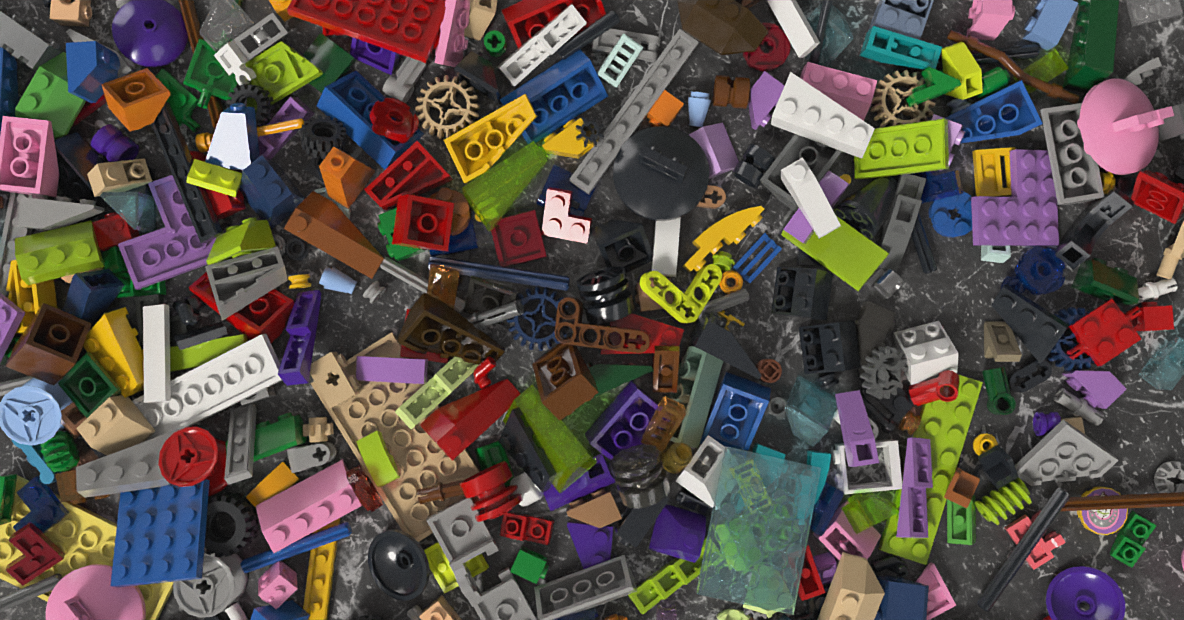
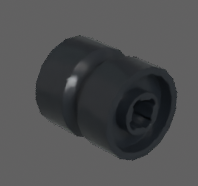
(753, 166)

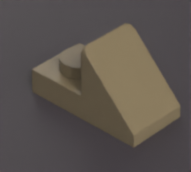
(1000, 342)

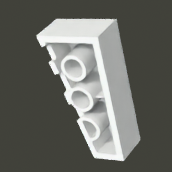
(819, 118)

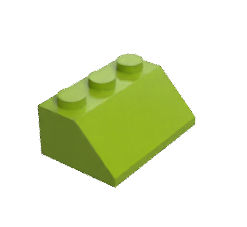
(57, 253)

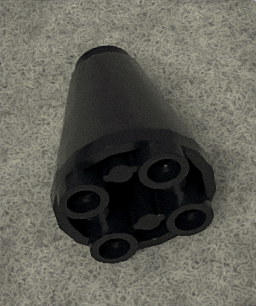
(868, 206)

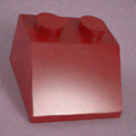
(423, 223)

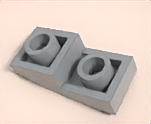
(1143, 71)

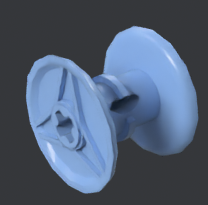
(33, 412)

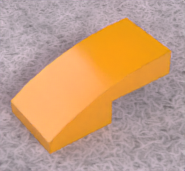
(273, 484)

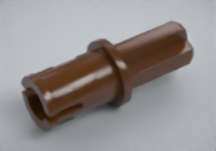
(440, 492)

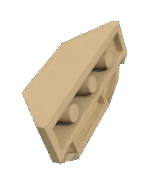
(853, 591)

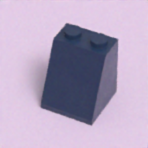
(269, 191)

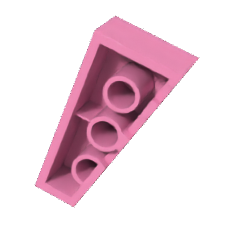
(989, 18)

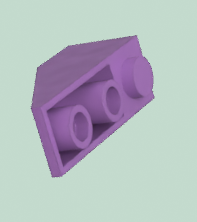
(856, 430)

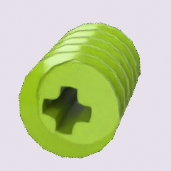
(1003, 501)

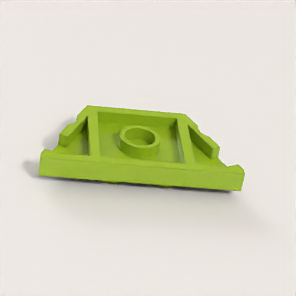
(280, 72)

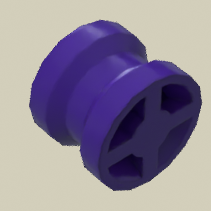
(1045, 423)

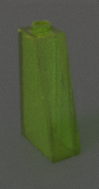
(502, 185)

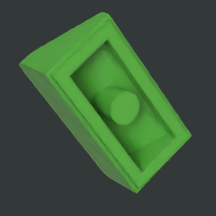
(961, 523)

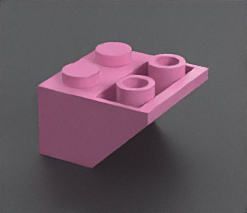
(842, 538)

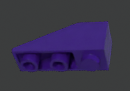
(591, 481)

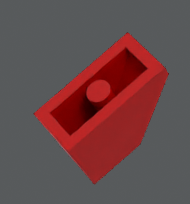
(810, 581)

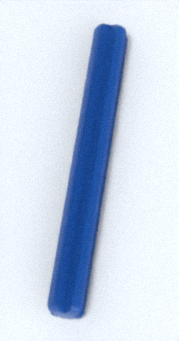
(298, 547)

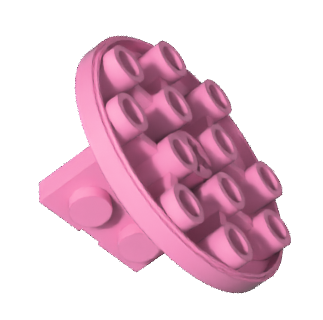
(1120, 126)
(89, 596)

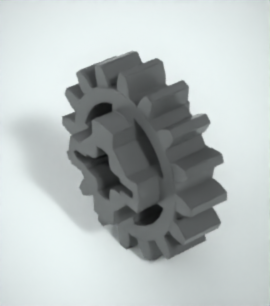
(884, 372)

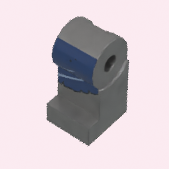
(884, 283)

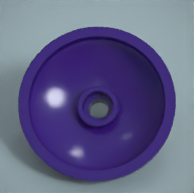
(149, 46)
(1084, 586)

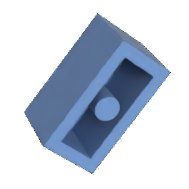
(1049, 22)

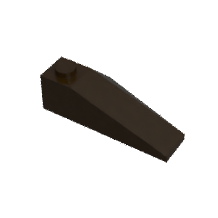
(441, 330)

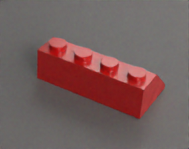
(530, 16)

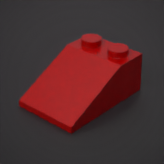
(1159, 195)

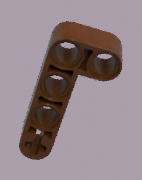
(603, 331)

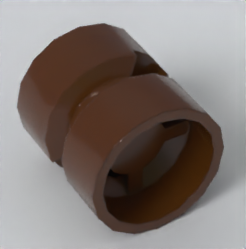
(731, 91)

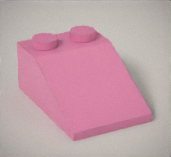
(28, 157)

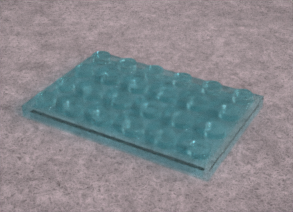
(758, 530)

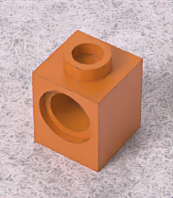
(664, 110)

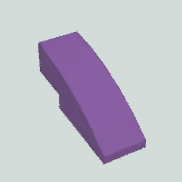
(833, 189)
(392, 369)

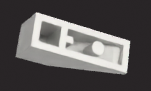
(809, 197)

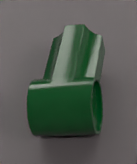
(997, 387)

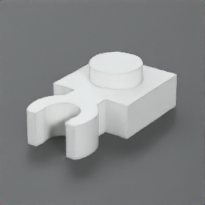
(234, 62)

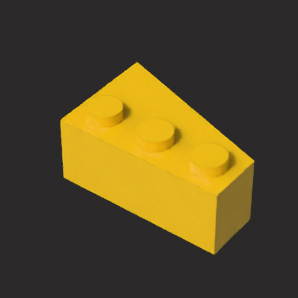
(118, 351)

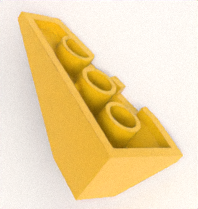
(486, 140)

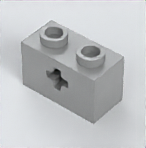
(260, 36)

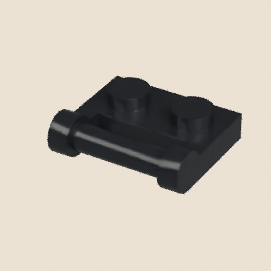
(896, 405)

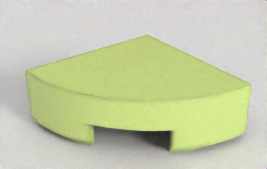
(732, 614)

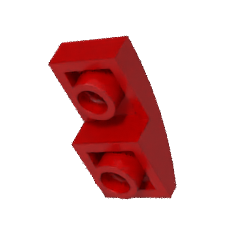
(527, 528)

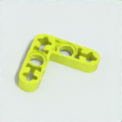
(681, 299)

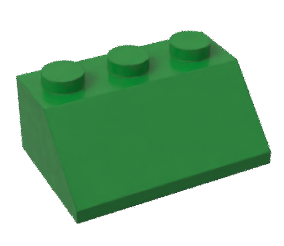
(278, 436)

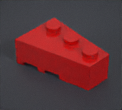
(410, 174)
(661, 333)

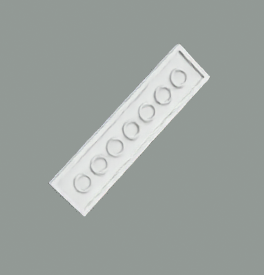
(214, 386)

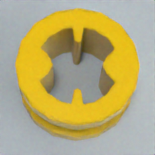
(299, 281)

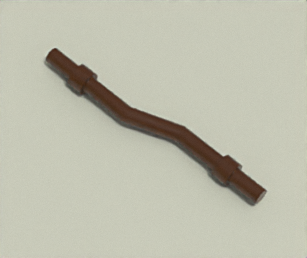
(1052, 90)

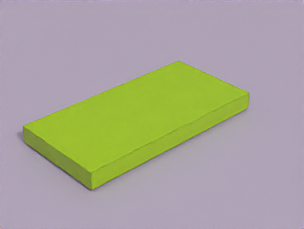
(905, 150)
(844, 253)

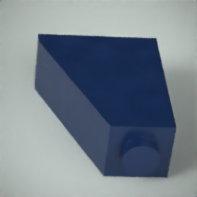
(92, 294)

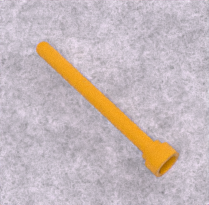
(204, 140)

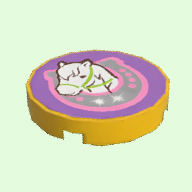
(1102, 521)

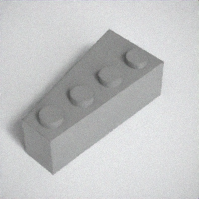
(123, 471)

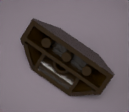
(722, 25)

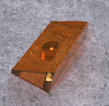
(443, 284)

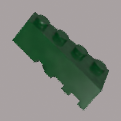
(1092, 45)

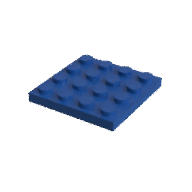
(160, 535)

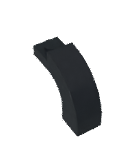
(1089, 226)

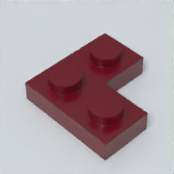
(37, 551)

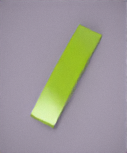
(203, 353)
(666, 581)

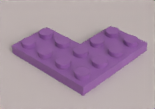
(1027, 215)
(169, 249)

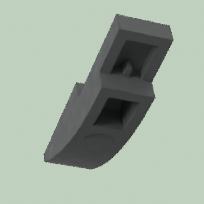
(901, 219)

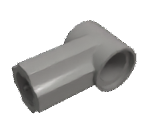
(401, 84)

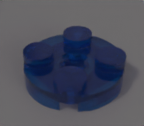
(1030, 277)

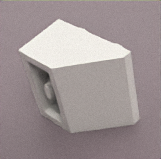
(927, 351)
(703, 471)

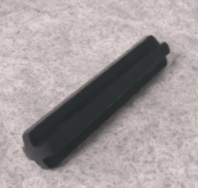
(588, 34)

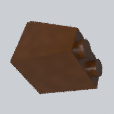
(49, 345)

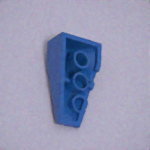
(998, 115)

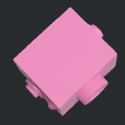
(277, 584)

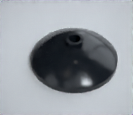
(398, 564)

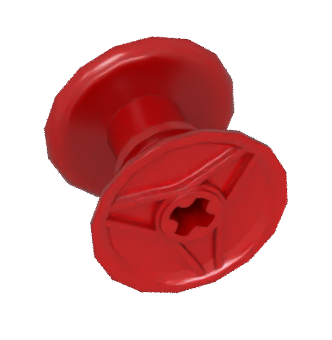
(192, 457)

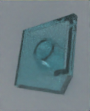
(135, 208)

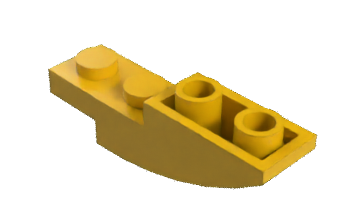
(728, 229)

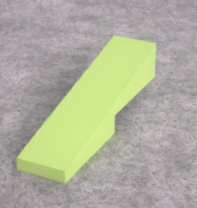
(435, 391)

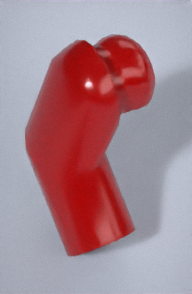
(481, 372)

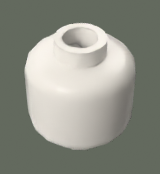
(527, 488)

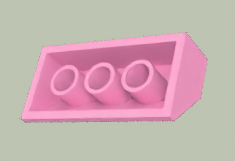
(307, 506)

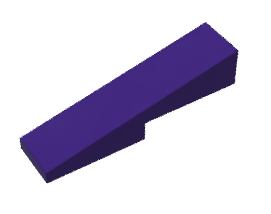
(302, 329)

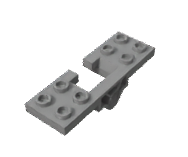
(464, 539)

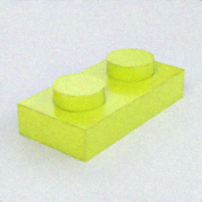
(214, 178)

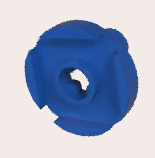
(941, 218)

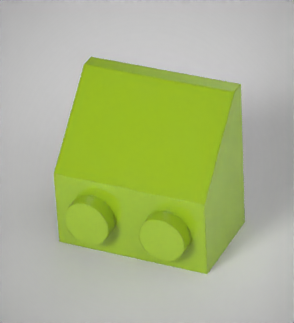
(242, 240)

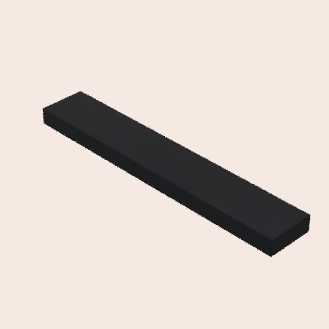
(180, 163)

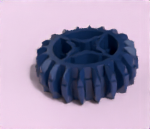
(534, 335)
(1082, 361)

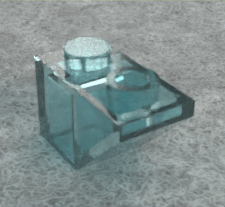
(1165, 366)

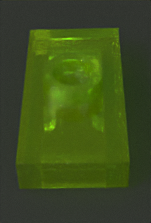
(1045, 68)

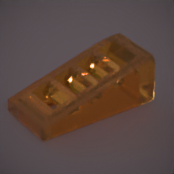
(670, 410)

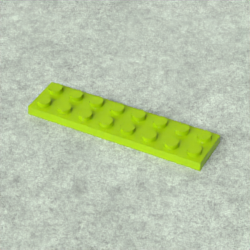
(947, 428)

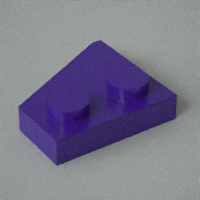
(591, 542)

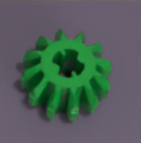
(60, 452)

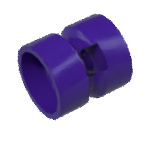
(112, 144)

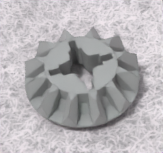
(1169, 470)

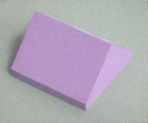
(717, 148)

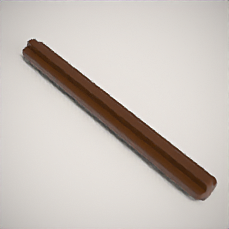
(193, 30)
(1124, 501)

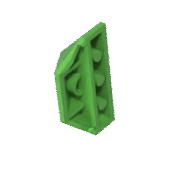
(49, 97)

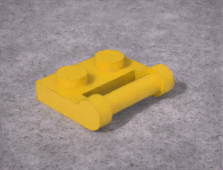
(988, 172)

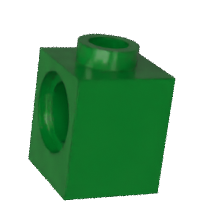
(530, 565)

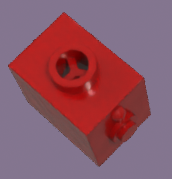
(113, 231)

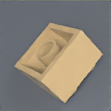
(115, 426)

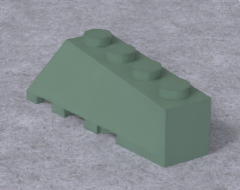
(695, 390)

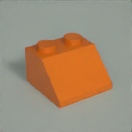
(136, 98)

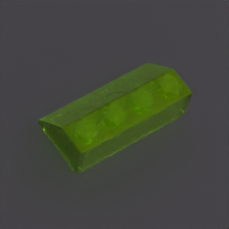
(556, 438)

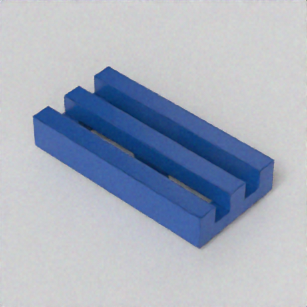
(770, 243)

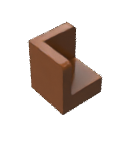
(962, 488)

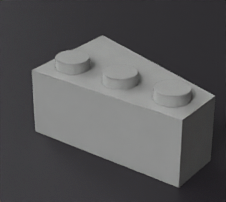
(245, 279)

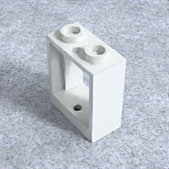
(892, 469)

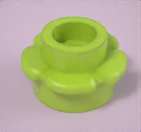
(723, 260)

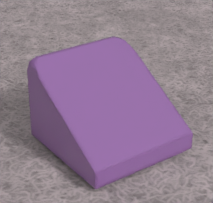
(826, 567)

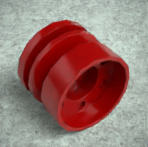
(491, 491)

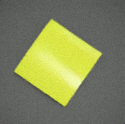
(442, 571)

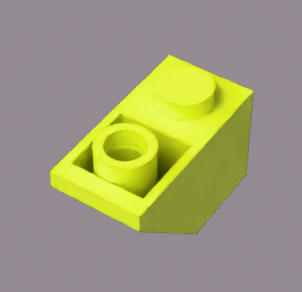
(960, 64)

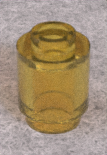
(677, 457)

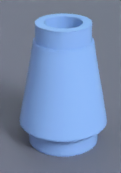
(698, 107)
(337, 281)

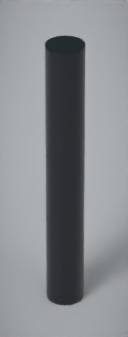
(821, 30)

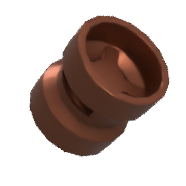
(766, 368)

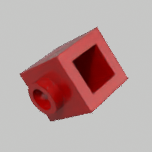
(1154, 317)

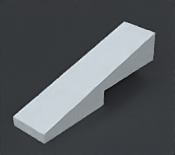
(541, 45)

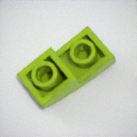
(377, 459)

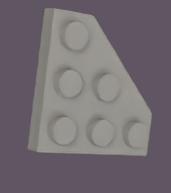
(1063, 457)

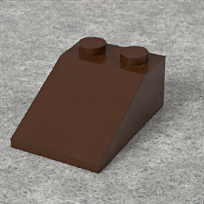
(564, 380)

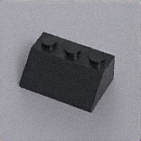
(74, 163)

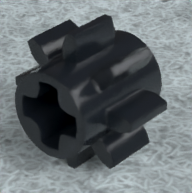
(586, 126)

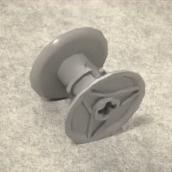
(220, 586)

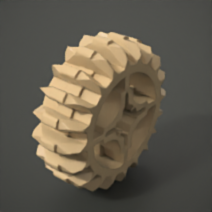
(885, 88)
(450, 98)

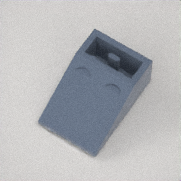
(902, 16)

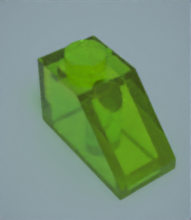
(868, 511)

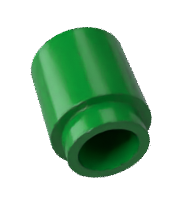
(994, 81)

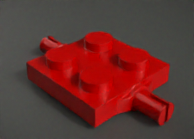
(1104, 332)

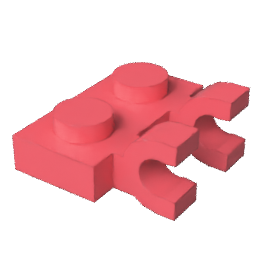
(1042, 551)

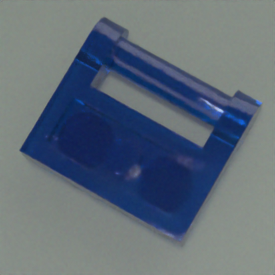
(560, 179)

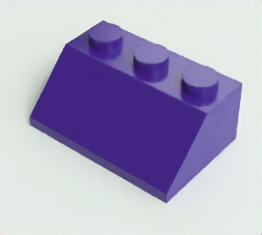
(623, 422)

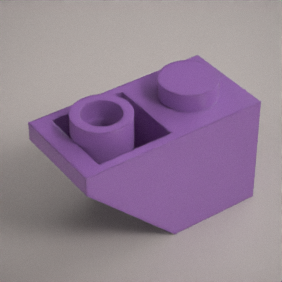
(763, 98)
(1098, 387)

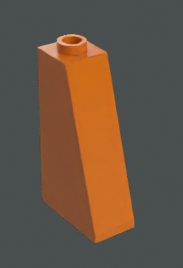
(344, 176)

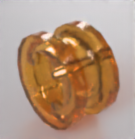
(910, 422)

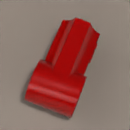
(942, 388)

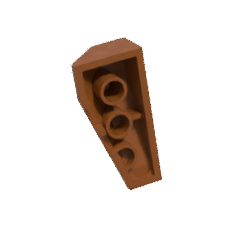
(329, 229)

